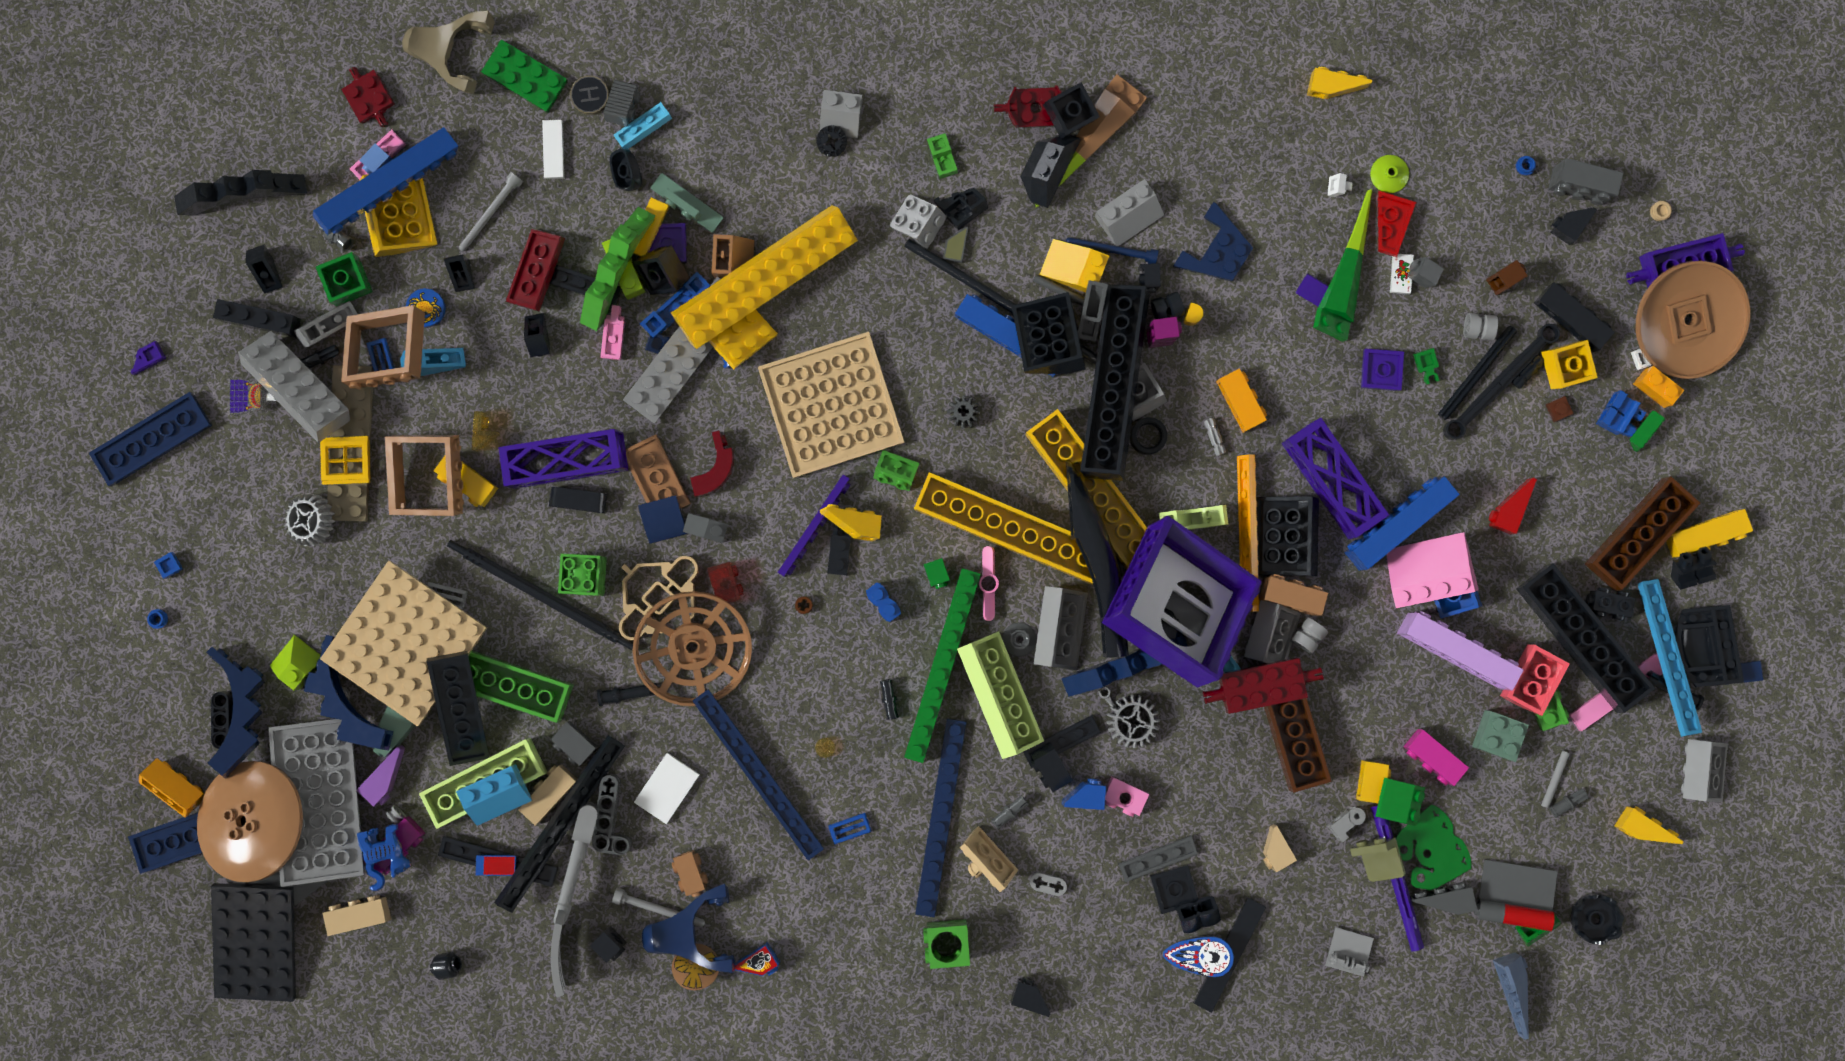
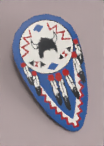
(1201, 956)

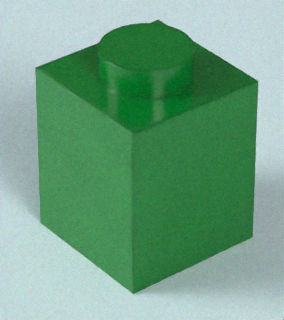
(936, 573)

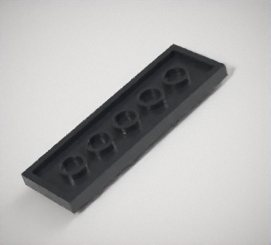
(458, 708)

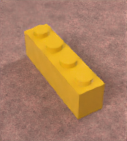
(1710, 532)

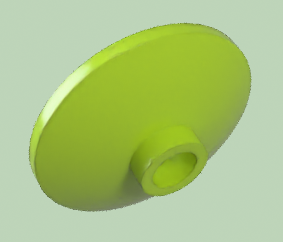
(1383, 180)

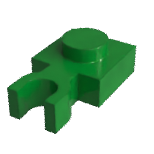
(1426, 362)

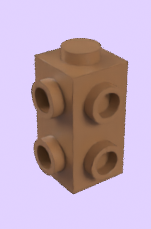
(692, 879)

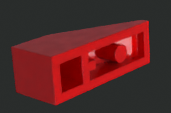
(1510, 512)

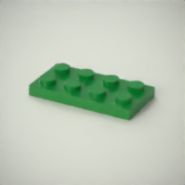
(524, 76)

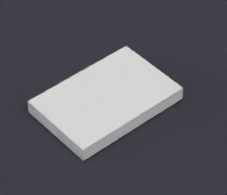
(666, 788)

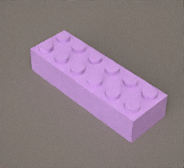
(1460, 651)

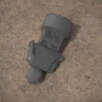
(343, 241)

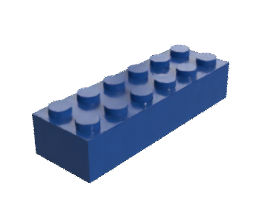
(1401, 523)

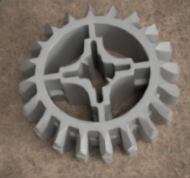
(303, 518)
(1135, 712)

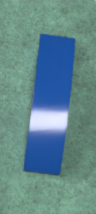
(662, 318)

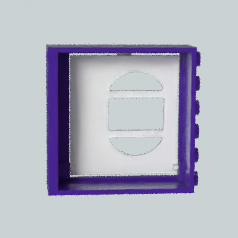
(1163, 559)

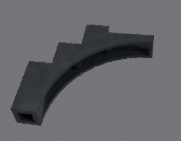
(228, 189)

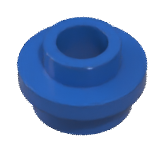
(1529, 161)
(152, 618)

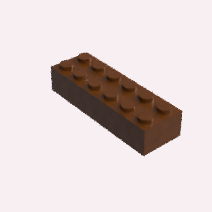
(1642, 533)
(1297, 745)

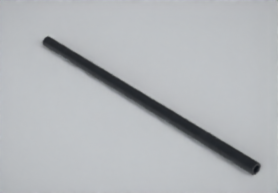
(975, 284)

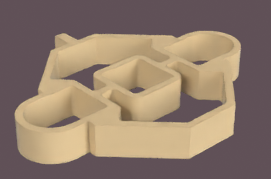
(666, 567)

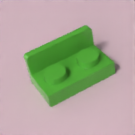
(896, 470)
(1554, 714)

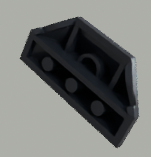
(1047, 167)

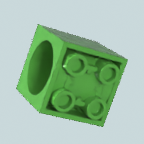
(582, 574)
(959, 957)

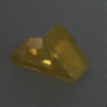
(481, 437)

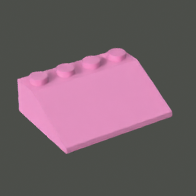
(1431, 570)

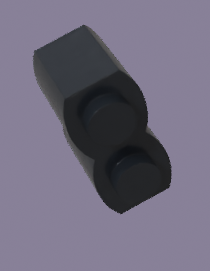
(1198, 914)

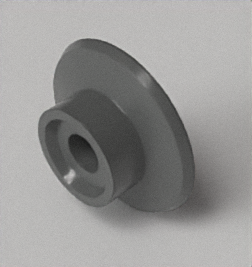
(1009, 639)

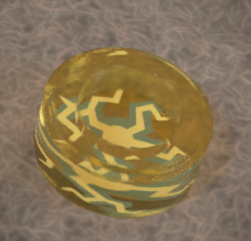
(825, 747)

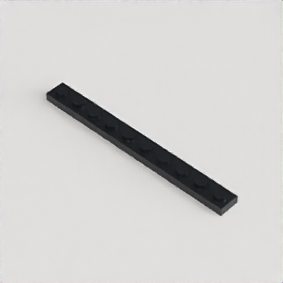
(559, 824)

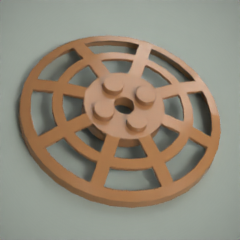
(694, 659)

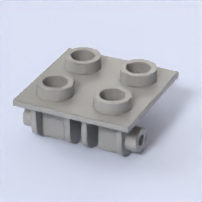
(1349, 952)

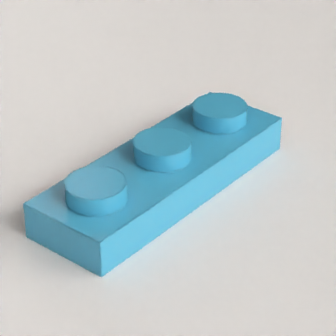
(642, 126)

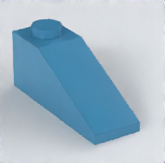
(440, 360)

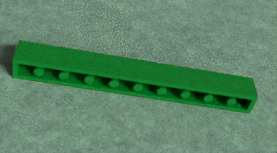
(942, 665)

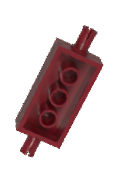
(1263, 685)

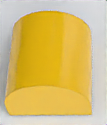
(1193, 314)

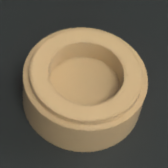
(1660, 211)

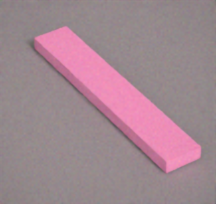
(1598, 706)

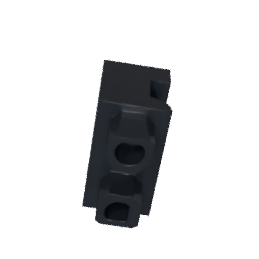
(1693, 568)

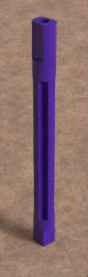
(1401, 892)

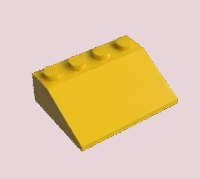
(401, 222)

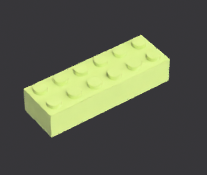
(1000, 695)
(442, 798)

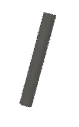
(1058, 289)

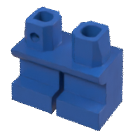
(1619, 413)

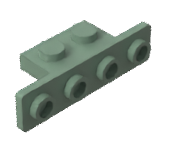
(687, 203)

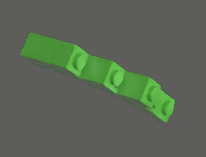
(612, 266)

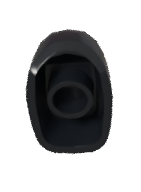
(625, 170)

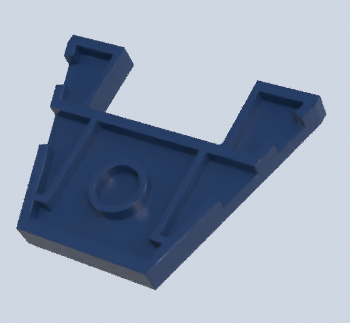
(1225, 252)

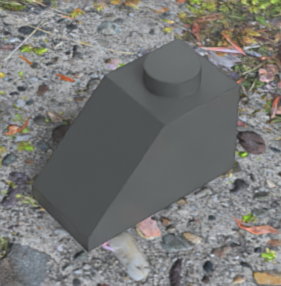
(705, 528)

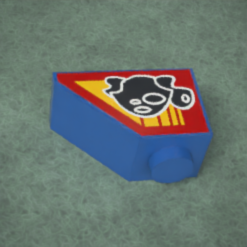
(759, 962)

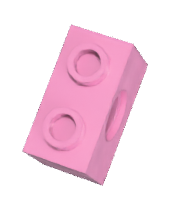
(1136, 801)

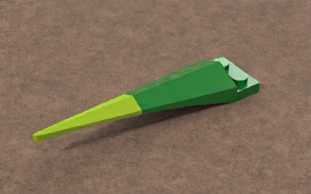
(1340, 299)

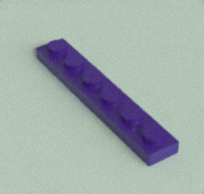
(810, 533)

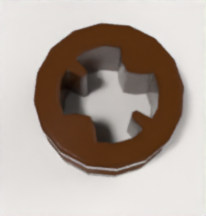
(800, 600)

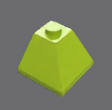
(295, 663)

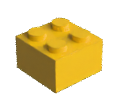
(1569, 364)

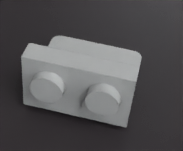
(918, 220)

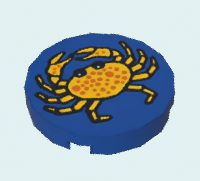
(430, 303)

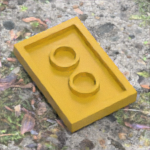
(743, 339)

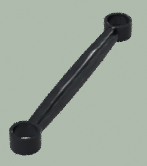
(1501, 381)

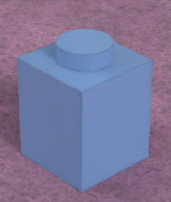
(374, 159)

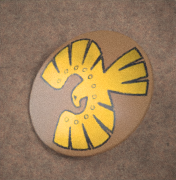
(691, 975)

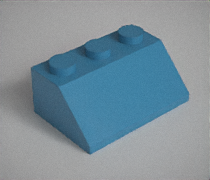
(494, 795)

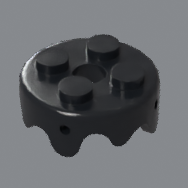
(1610, 920)

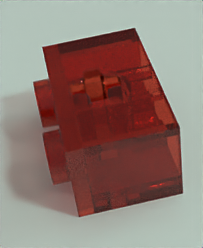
(718, 574)

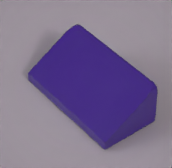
(1312, 289)

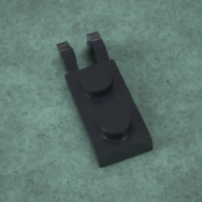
(839, 553)

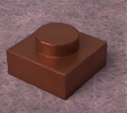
(1559, 409)

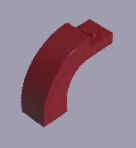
(721, 471)

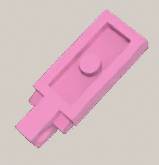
(613, 335)

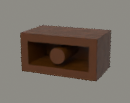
(1507, 277)

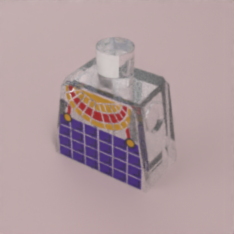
(248, 397)

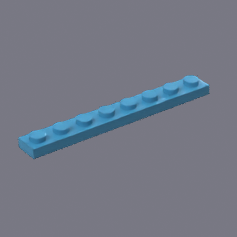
(1669, 658)

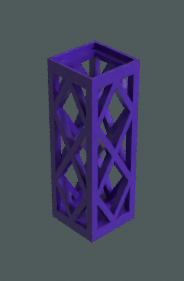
(512, 454)
(1342, 463)

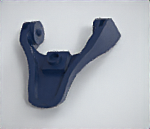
(677, 933)

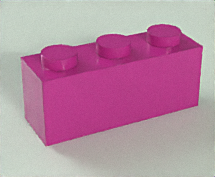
(1435, 758)

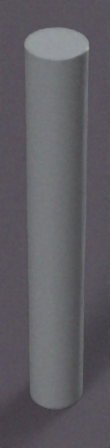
(1555, 779)

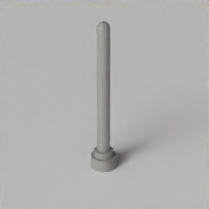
(512, 182)
(622, 897)

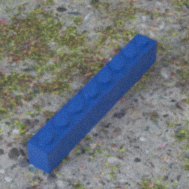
(385, 181)

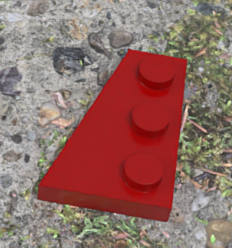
(1393, 221)

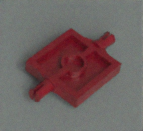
(368, 96)

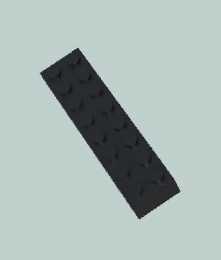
(1585, 638)

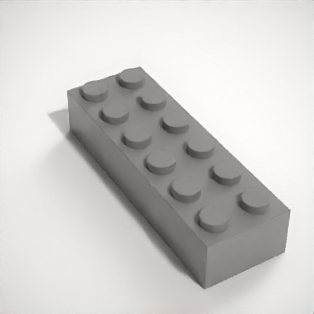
(294, 386)

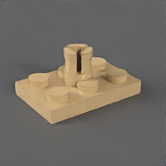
(988, 859)

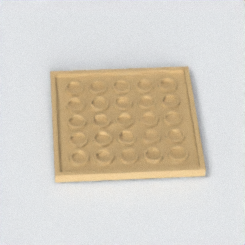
(831, 405)
(392, 636)

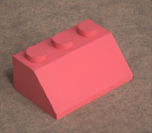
(1538, 680)

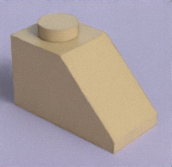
(1277, 851)

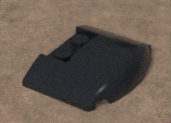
(1709, 646)

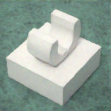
(1338, 185)

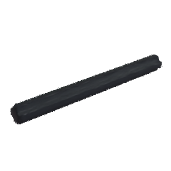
(1477, 372)

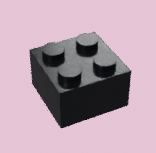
(1071, 110)

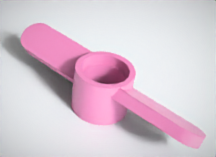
(988, 565)

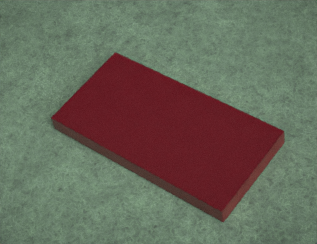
(535, 270)

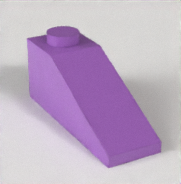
(382, 780)

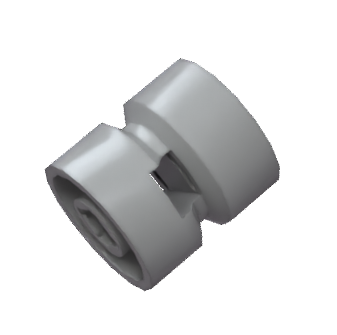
(1482, 327)
(1310, 635)

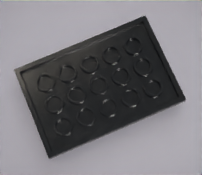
(253, 942)

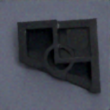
(962, 207)

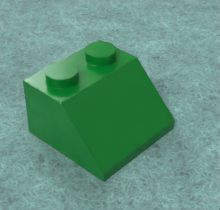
(1400, 801)

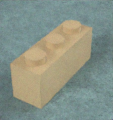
(548, 793)
(356, 915)

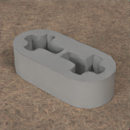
(1049, 879)

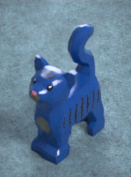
(377, 851)

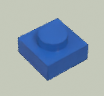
(168, 565)

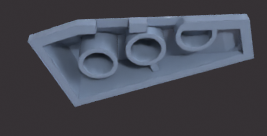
(1514, 982)

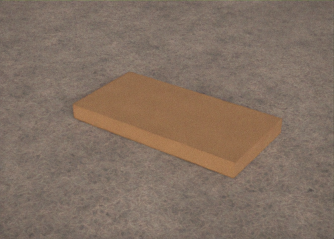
(655, 472)

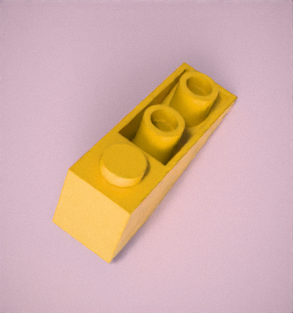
(1329, 84)
(859, 525)
(1638, 826)

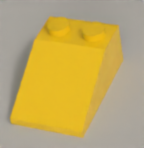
(1073, 265)

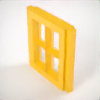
(345, 442)

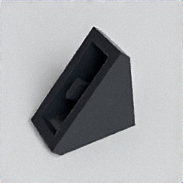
(460, 272)

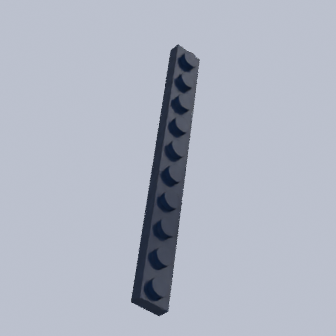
(758, 774)
(940, 818)

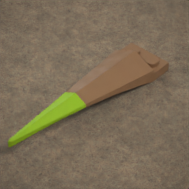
(1115, 108)

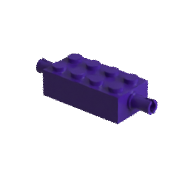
(1707, 249)

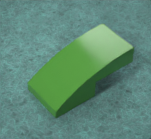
(942, 156)

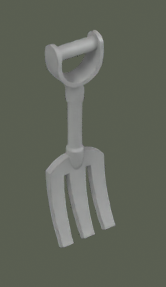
(582, 837)

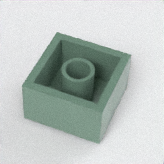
(1500, 736)

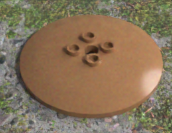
(1717, 325)
(271, 825)

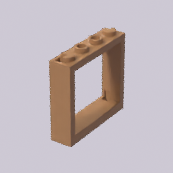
(413, 352)
(395, 474)

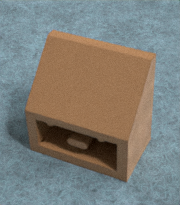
(730, 253)

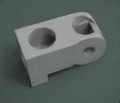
(1346, 821)

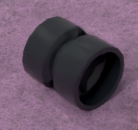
(1169, 307)

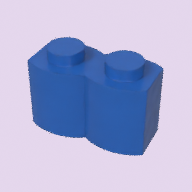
(887, 607)

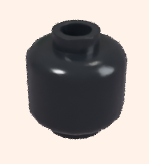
(445, 965)

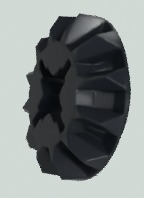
(835, 132)

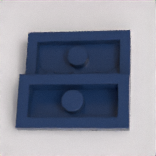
(662, 519)

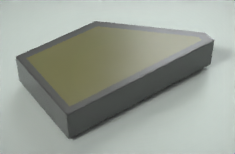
(955, 246)

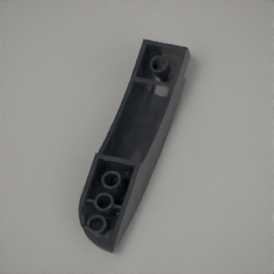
(1095, 545)

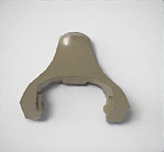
(436, 43)

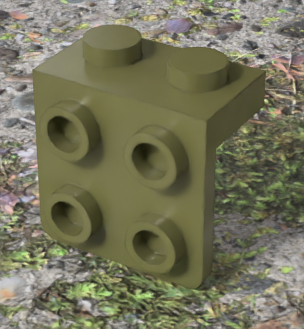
(1380, 858)

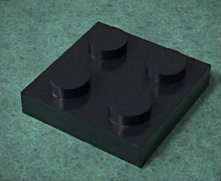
(1173, 888)

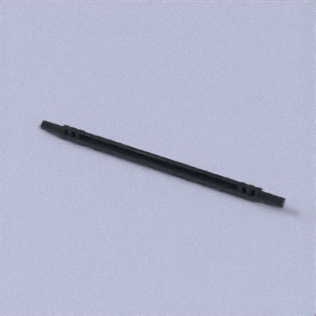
(540, 594)

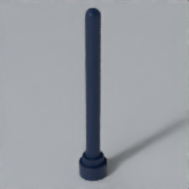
(1150, 255)

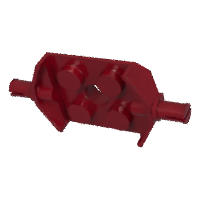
(1019, 106)

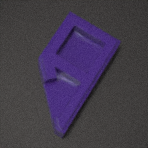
(147, 357)

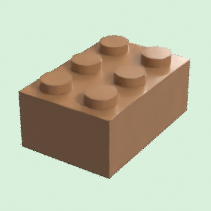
(1293, 595)

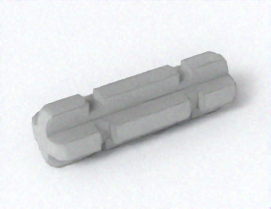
(1214, 436)

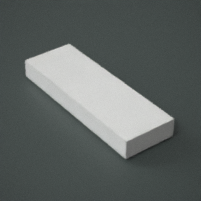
(553, 149)

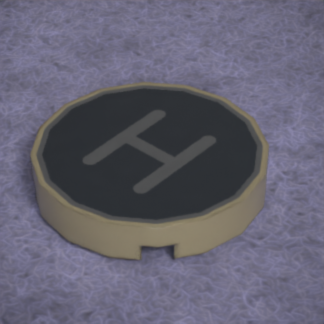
(589, 95)

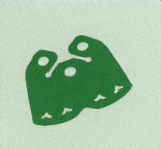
(1442, 844)

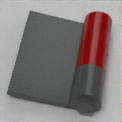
(1517, 895)

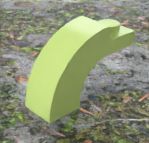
(1199, 517)

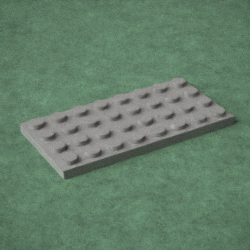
(327, 787)

